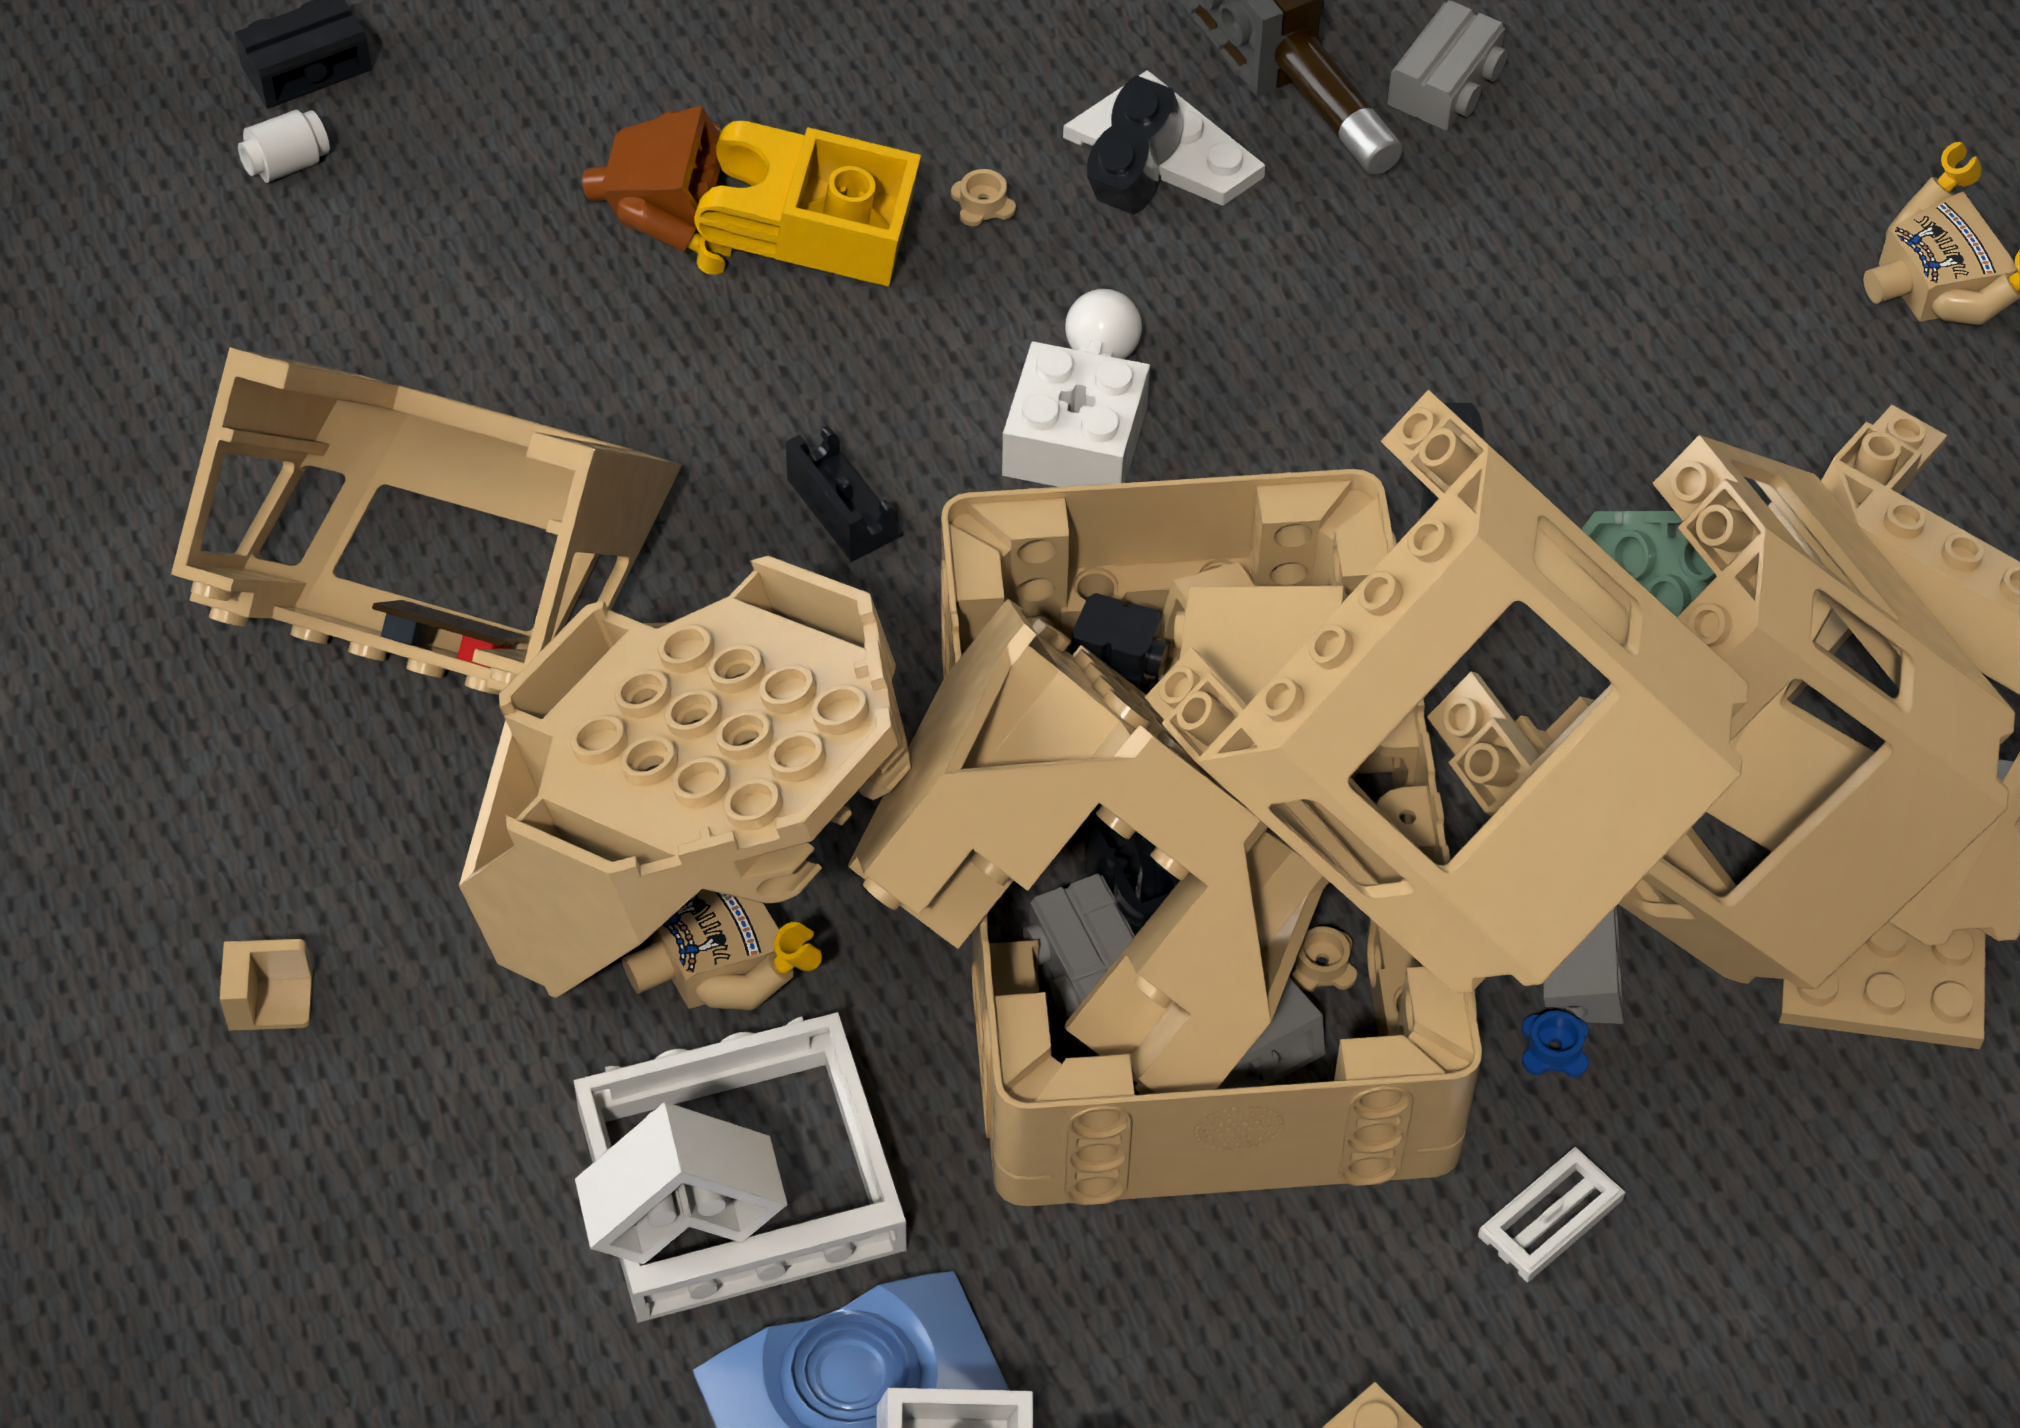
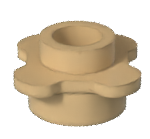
(982, 184)
(1333, 946)

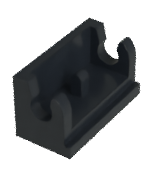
(840, 496)

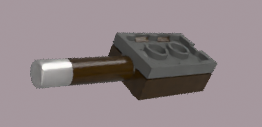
(1280, 45)

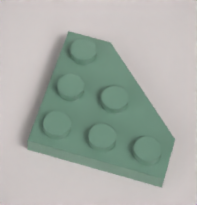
(1653, 553)

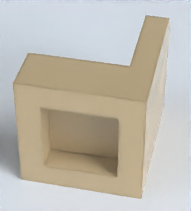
(266, 984)

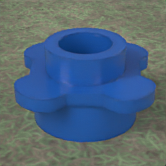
(1560, 1028)

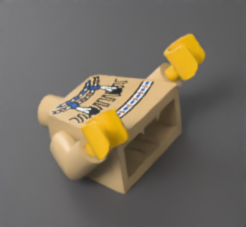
(1945, 253)
(722, 953)

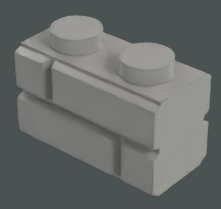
(1448, 65)
(1077, 937)

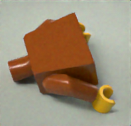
(659, 177)

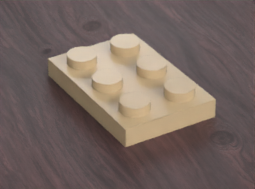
(1900, 991)

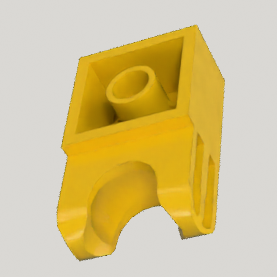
(811, 199)

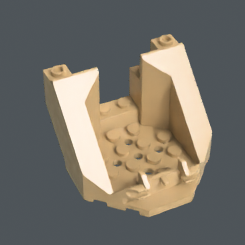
(760, 738)
(1007, 776)

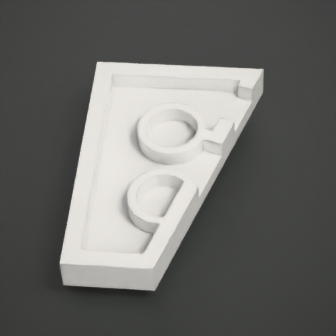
(1203, 161)

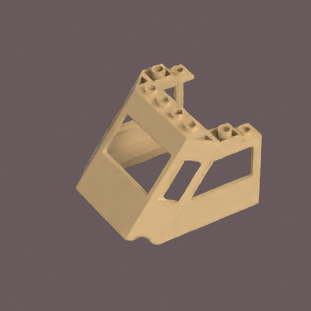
(397, 436)
(1975, 594)
(1581, 821)
(1888, 823)

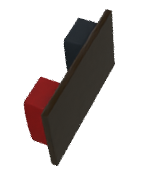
(417, 624)

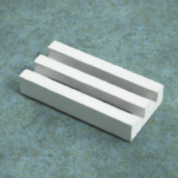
(1514, 1249)

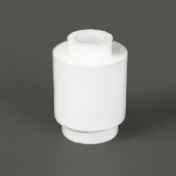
(283, 145)

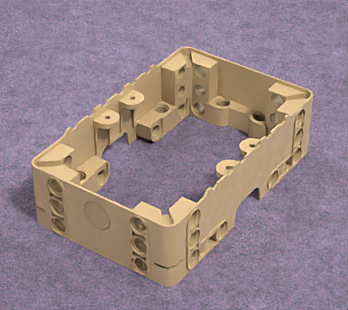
(1077, 1125)

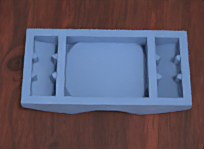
(843, 1362)

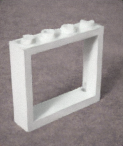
(774, 1255)

